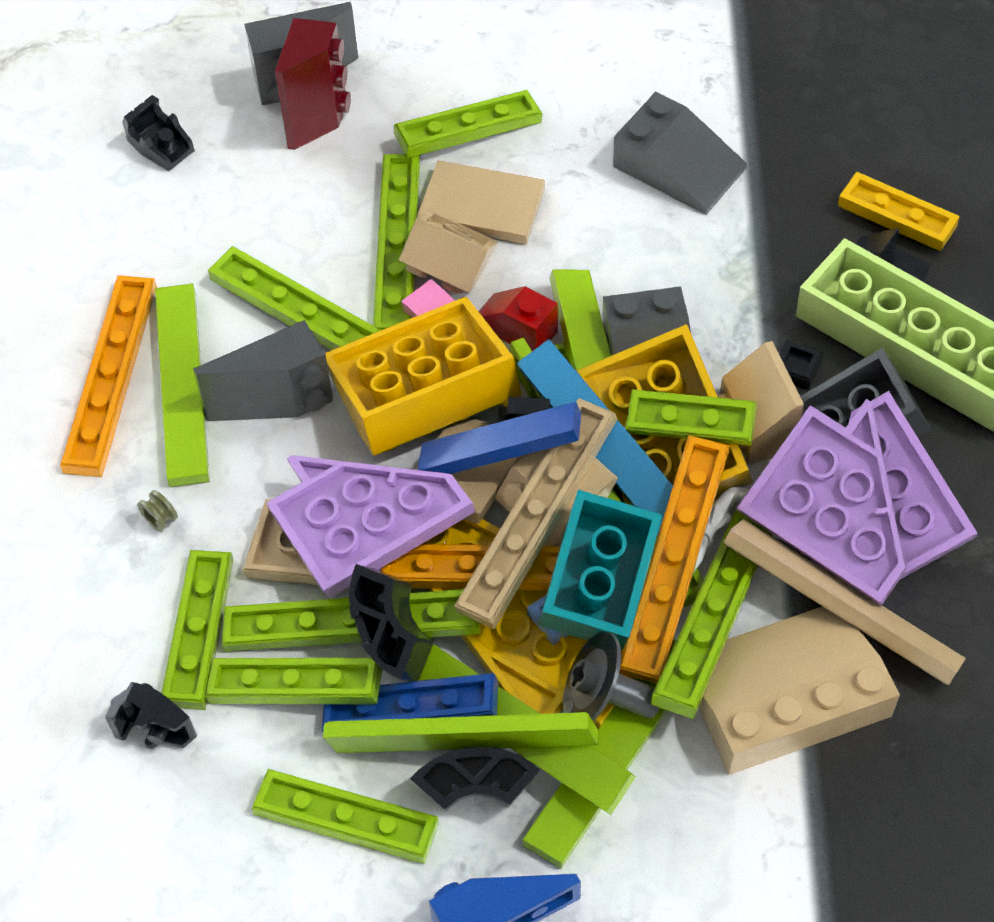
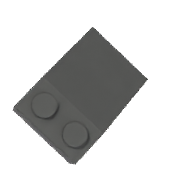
(268, 37)
(676, 154)
(642, 316)
(267, 378)
(865, 381)

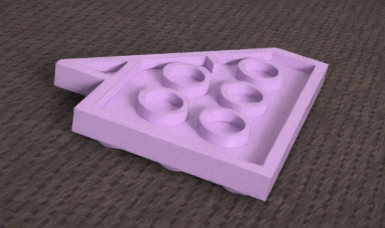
(833, 501)
(923, 505)
(363, 515)

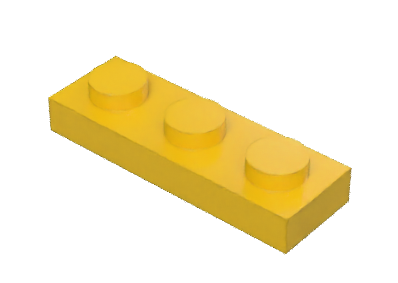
(898, 210)

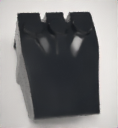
(157, 134)
(148, 708)

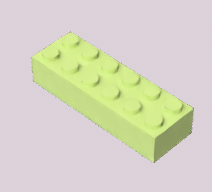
(922, 330)

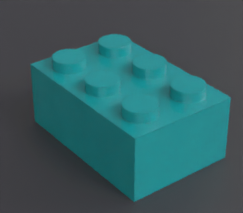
(600, 568)

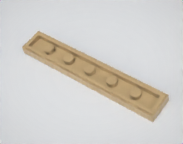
(533, 519)
(845, 601)

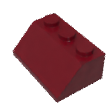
(311, 81)

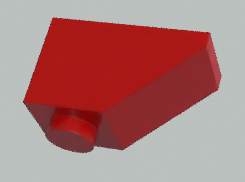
(521, 314)

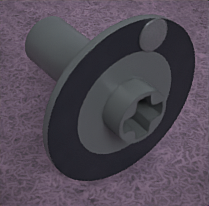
(597, 681)

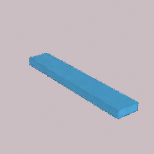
(637, 474)

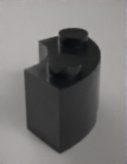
(386, 623)
(474, 773)

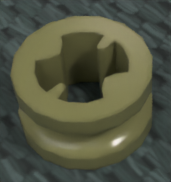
(157, 510)

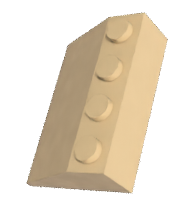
(794, 688)

